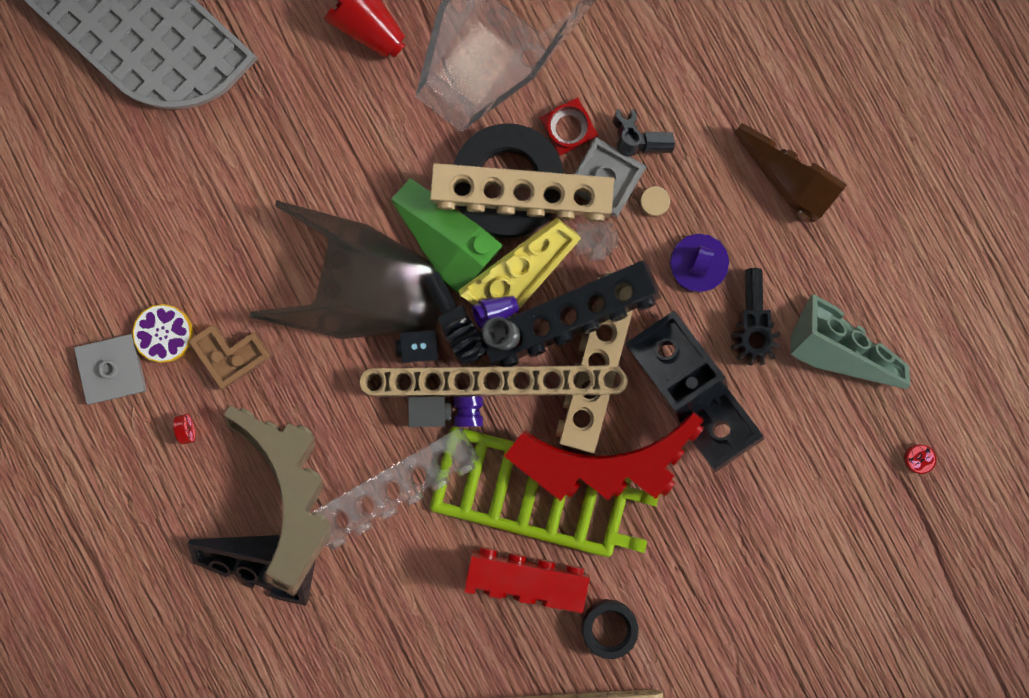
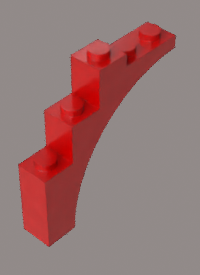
(646, 466)

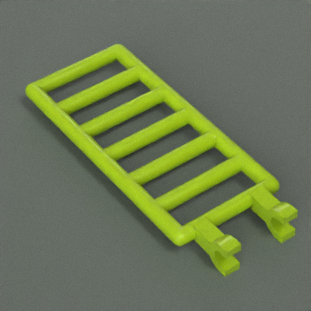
(521, 527)

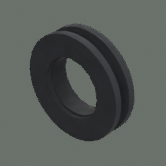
(516, 140)

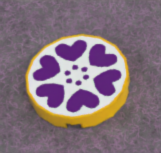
(162, 333)

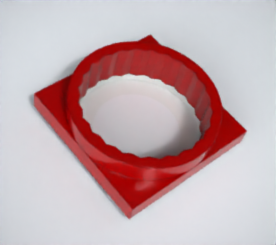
(574, 109)

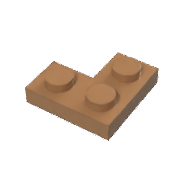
(226, 362)

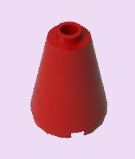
(369, 24)

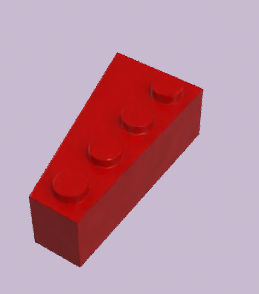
(527, 580)

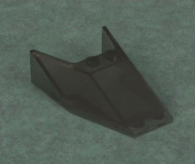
(364, 285)

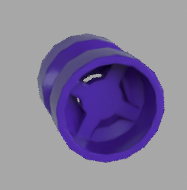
(468, 411)

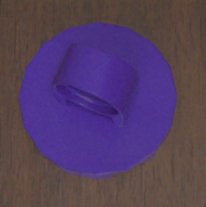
(699, 263)

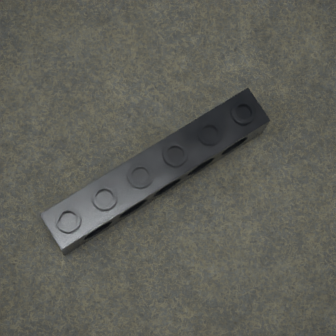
(554, 311)

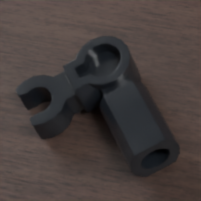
(631, 140)

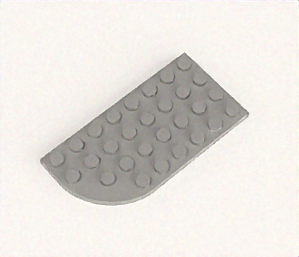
(153, 49)

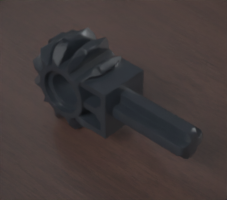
(756, 321)
(455, 322)

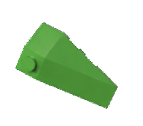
(447, 237)

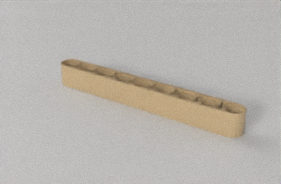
(478, 377)

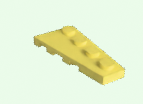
(524, 267)

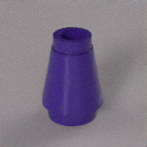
(494, 307)

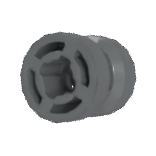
(496, 329)

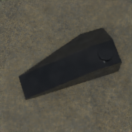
(247, 559)

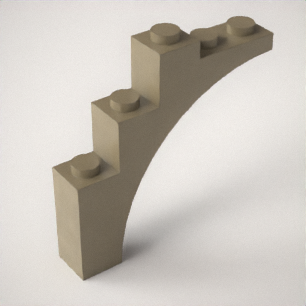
(302, 532)

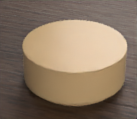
(655, 201)

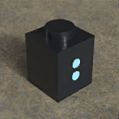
(418, 346)

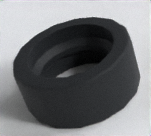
(606, 651)

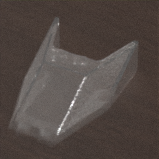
(484, 56)

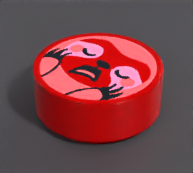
(184, 429)
(920, 459)

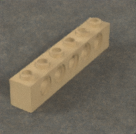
(447, 176)
(587, 437)

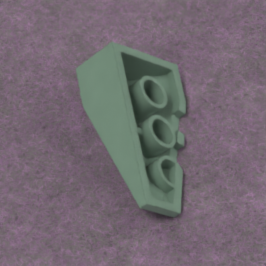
(835, 345)

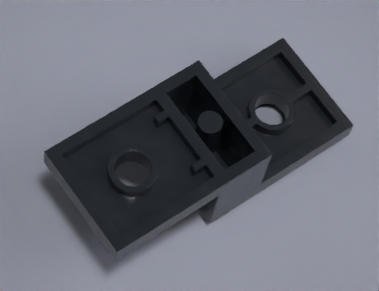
(694, 383)

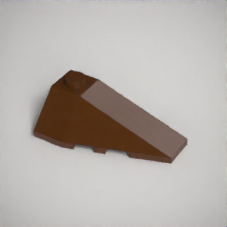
(803, 187)

